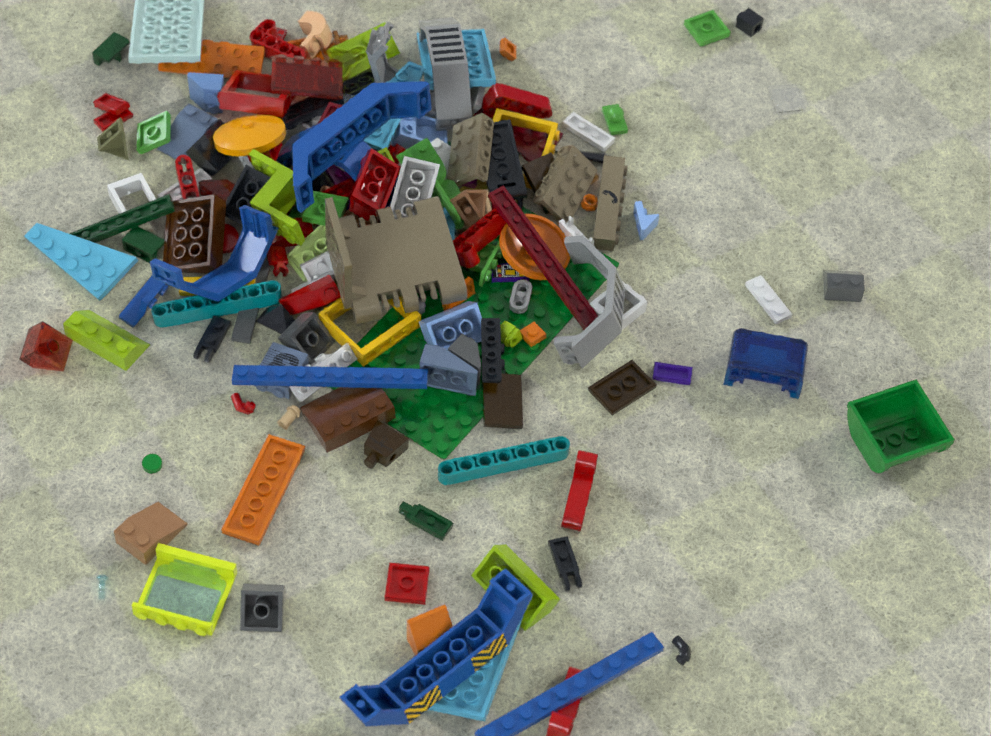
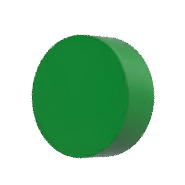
(152, 463)

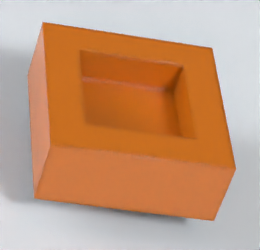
(507, 49)
(532, 334)

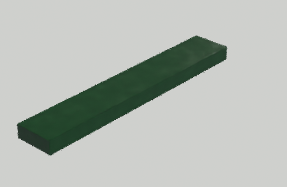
(127, 220)

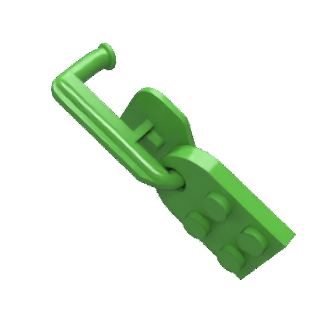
(443, 188)

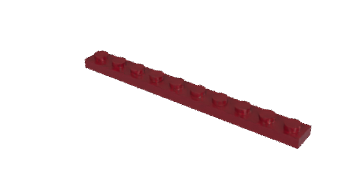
(543, 256)

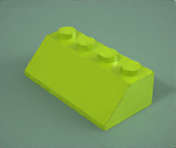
(104, 338)
(503, 557)

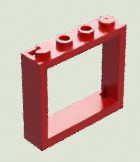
(251, 103)

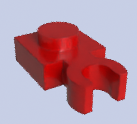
(278, 258)

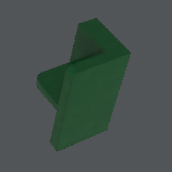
(110, 49)
(142, 244)

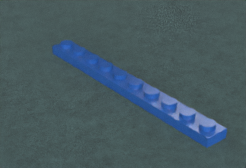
(330, 376)
(574, 688)

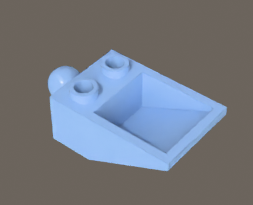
(415, 130)

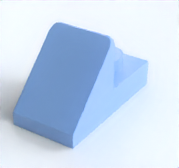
(644, 222)

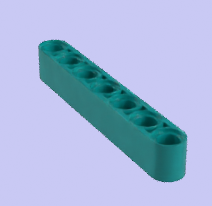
(201, 308)
(494, 462)

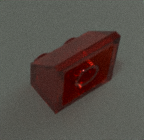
(45, 348)

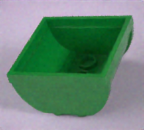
(896, 426)

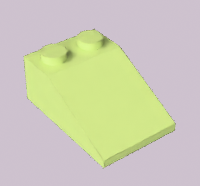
(313, 246)

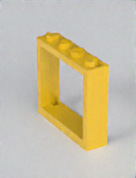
(534, 124)
(378, 345)

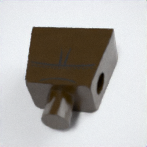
(384, 445)

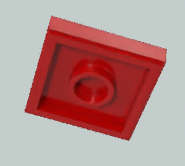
(407, 583)

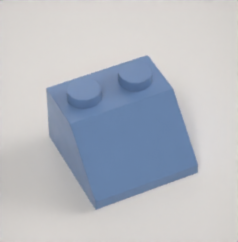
(205, 89)

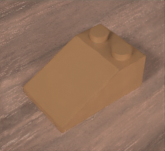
(146, 529)

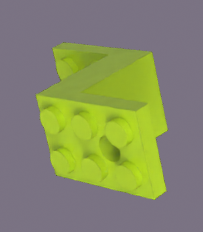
(277, 196)

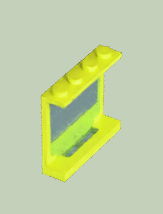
(186, 590)

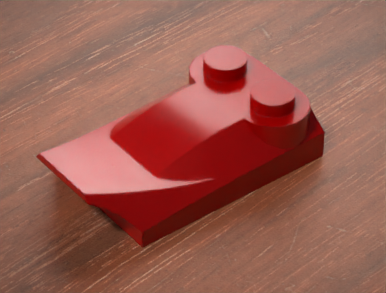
(373, 184)

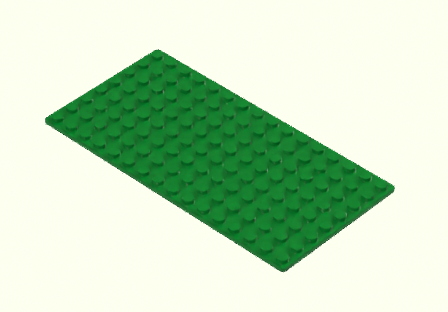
(442, 417)

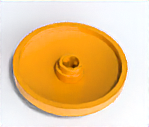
(249, 133)

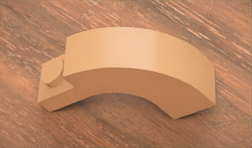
(318, 33)

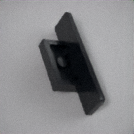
(491, 351)

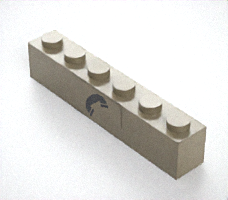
(608, 203)

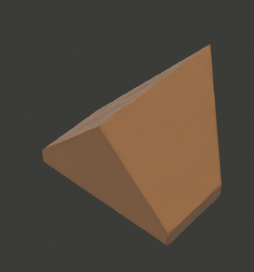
(470, 205)

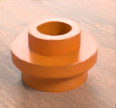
(589, 198)

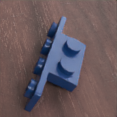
(143, 301)

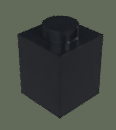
(749, 22)

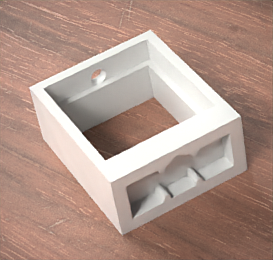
(126, 187)
(637, 300)

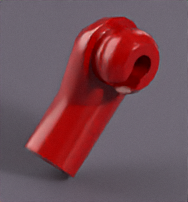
(240, 406)

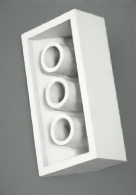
(413, 184)

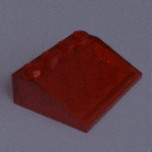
(306, 77)

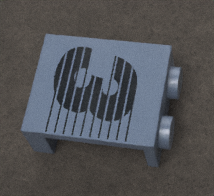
(282, 356)

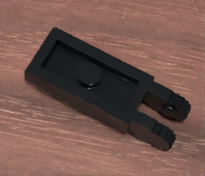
(212, 337)
(565, 561)

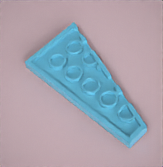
(382, 137)
(87, 262)
(475, 694)

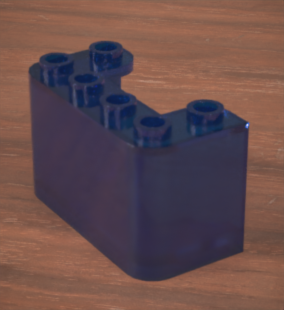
(767, 360)

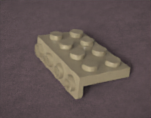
(471, 150)
(565, 183)

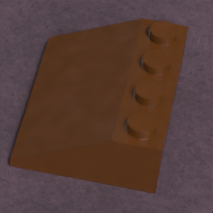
(195, 234)
(347, 414)

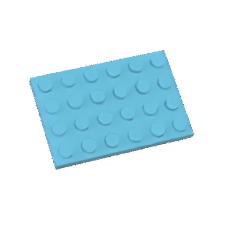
(478, 57)

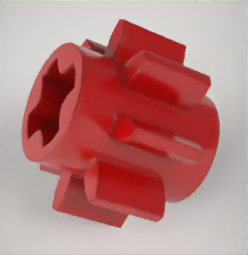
(395, 150)

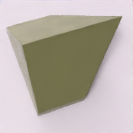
(114, 140)

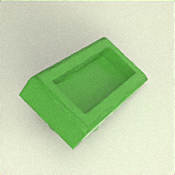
(615, 119)

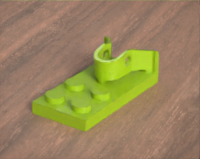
(353, 53)

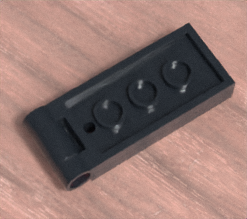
(505, 162)

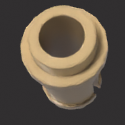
(291, 414)

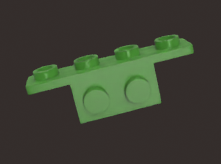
(488, 261)

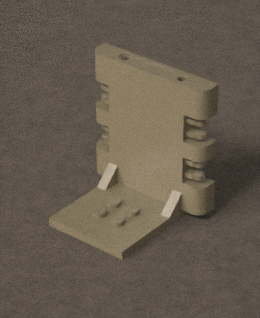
(393, 259)

